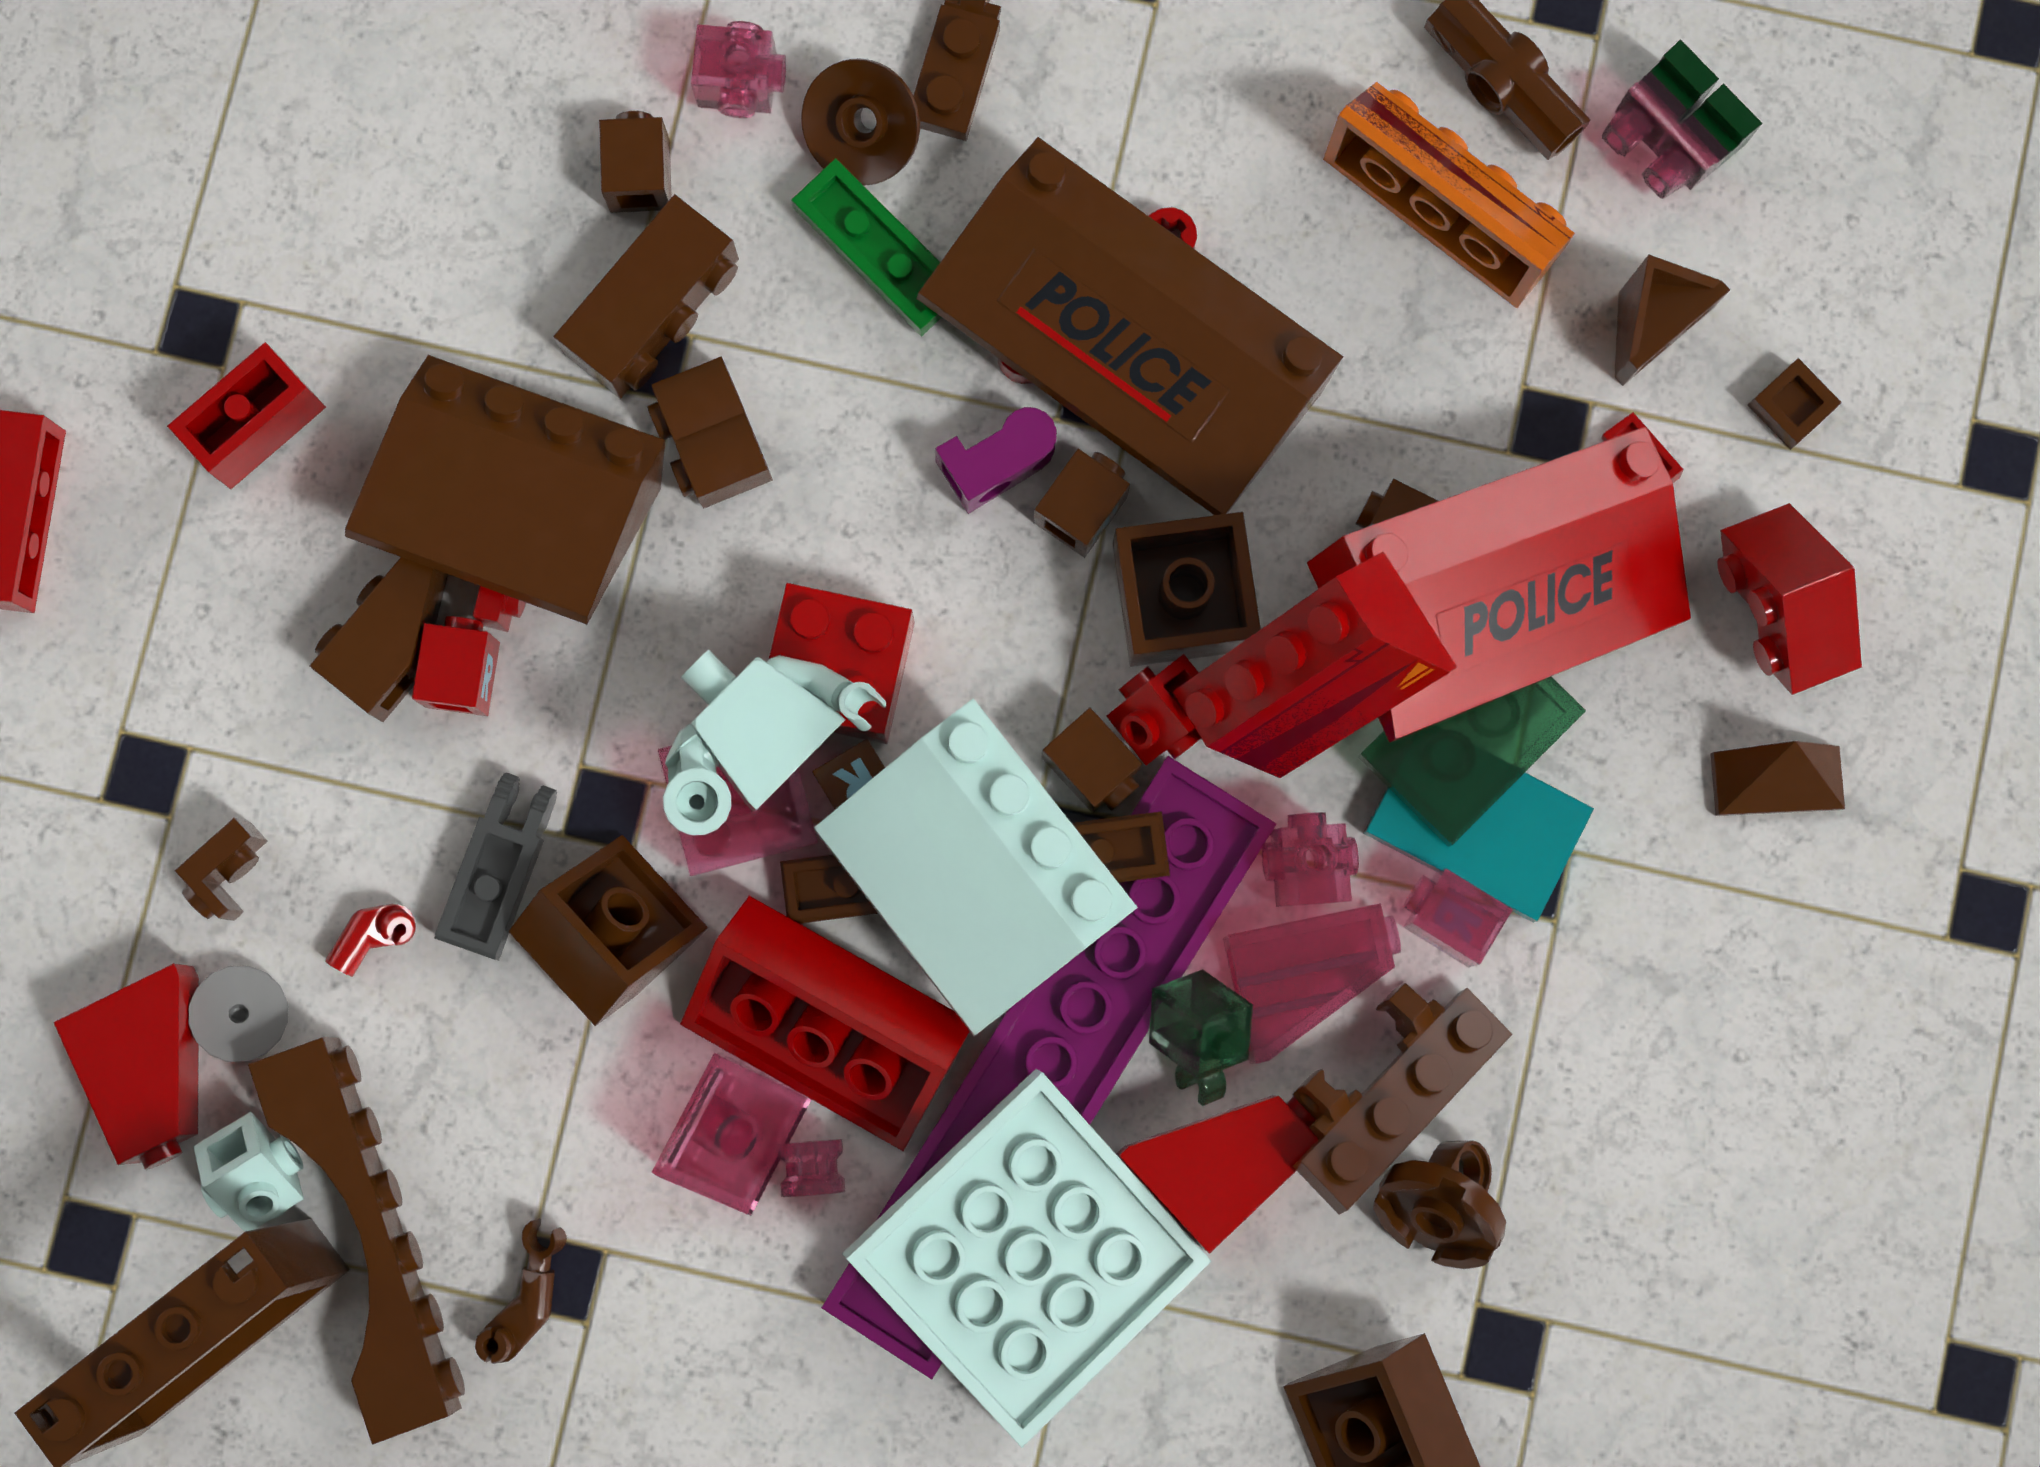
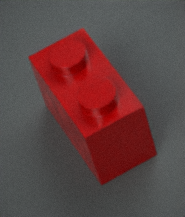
(246, 416)

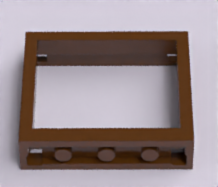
(181, 1342)

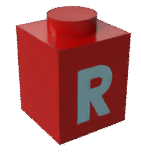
(456, 667)

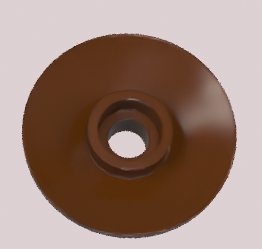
(835, 126)

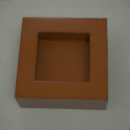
(1794, 403)

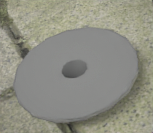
(238, 1013)

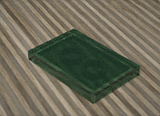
(1470, 760)

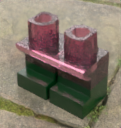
(1658, 105)

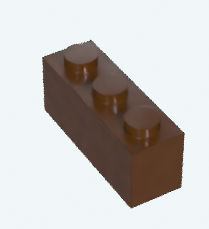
(649, 298)

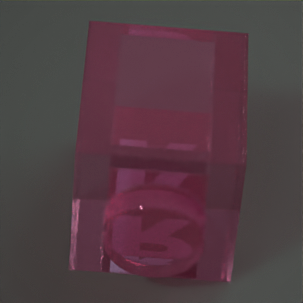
(1455, 916)

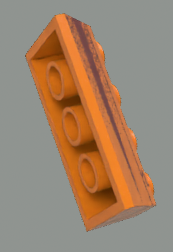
(1446, 192)

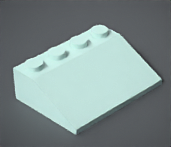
(974, 867)

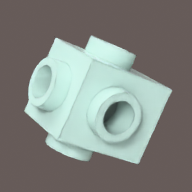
(248, 1173)

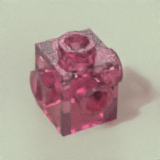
(736, 69)
(1333, 855)

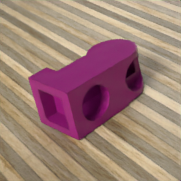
(1000, 460)

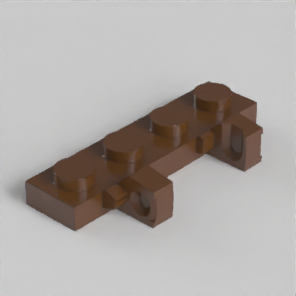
(1369, 1130)

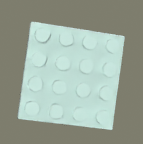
(1027, 1257)

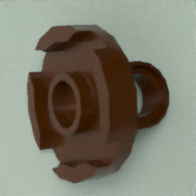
(1443, 1206)

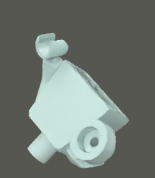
(754, 731)

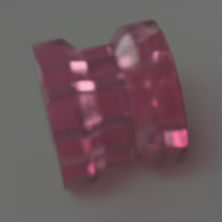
(811, 1168)

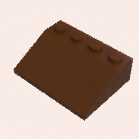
(507, 489)

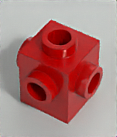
(1151, 714)

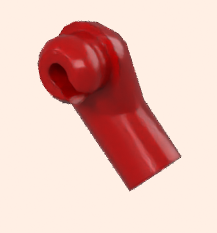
(370, 929)

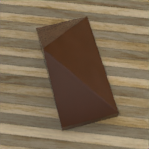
(1777, 779)

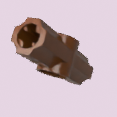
(1507, 74)

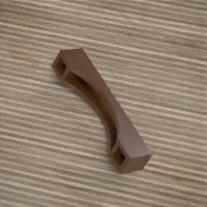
(402, 1366)

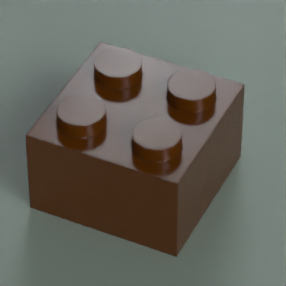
(1185, 588)

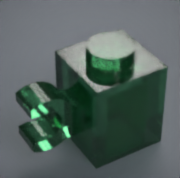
(1201, 1030)

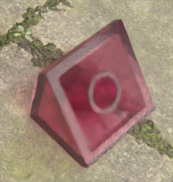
(731, 1134)

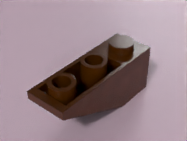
(380, 644)

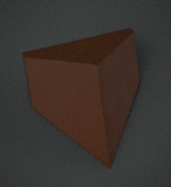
(1657, 309)

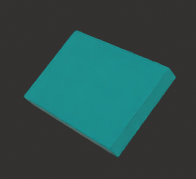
(1508, 852)

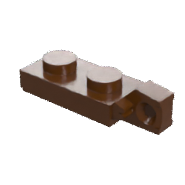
(956, 66)

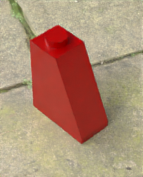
(139, 1065)
(1222, 1165)

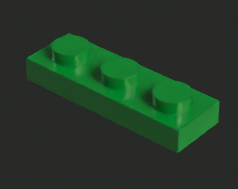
(870, 241)

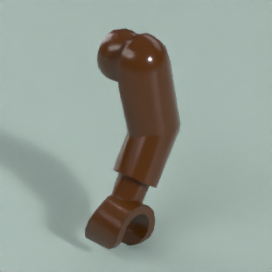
(530, 1308)

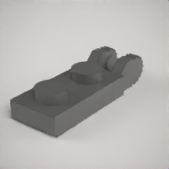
(495, 872)

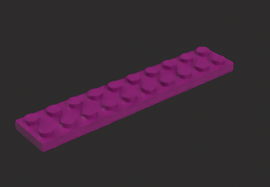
(1091, 1011)

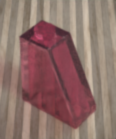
(1307, 971)

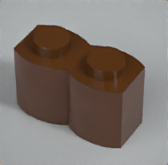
(709, 432)

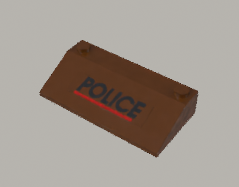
(1129, 327)

